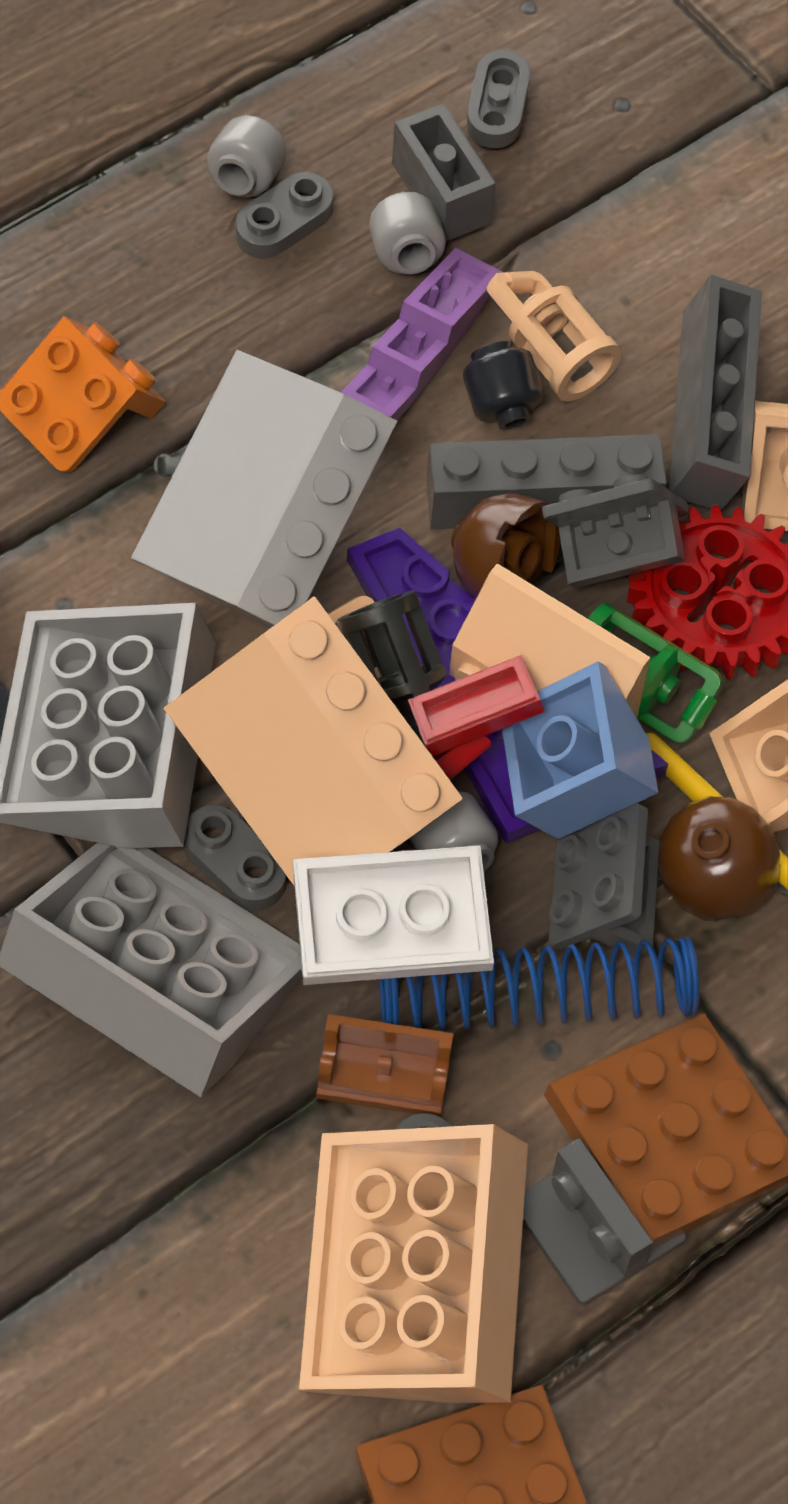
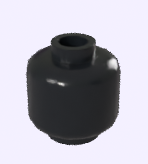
(503, 384)

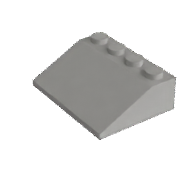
(263, 490)
(89, 727)
(153, 961)

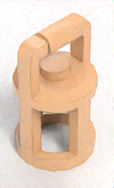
(542, 318)

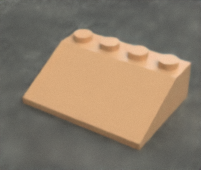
(312, 745)
(415, 1264)

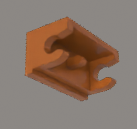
(384, 1065)

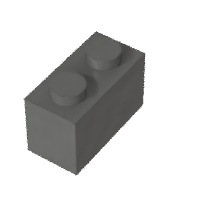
(444, 167)

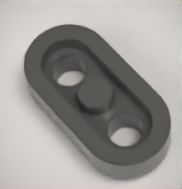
(495, 102)
(287, 211)
(230, 855)

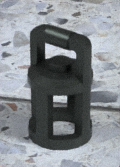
(393, 650)

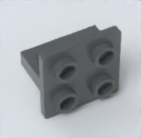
(618, 529)
(606, 883)
(587, 1227)

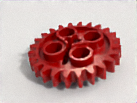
(757, 617)

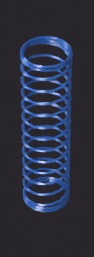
(684, 970)

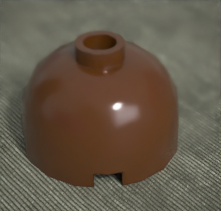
(507, 533)
(718, 858)

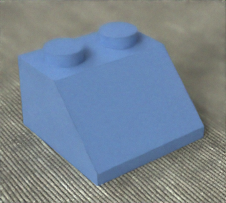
(578, 755)

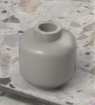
(246, 156)
(407, 233)
(460, 827)

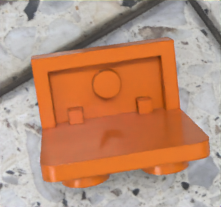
(75, 392)

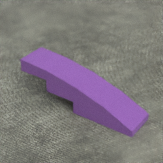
(424, 335)

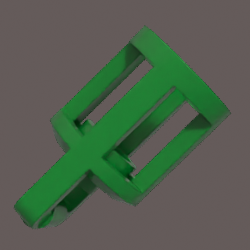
(661, 677)

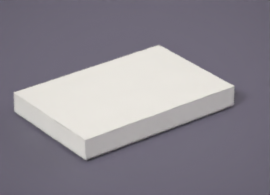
(392, 915)

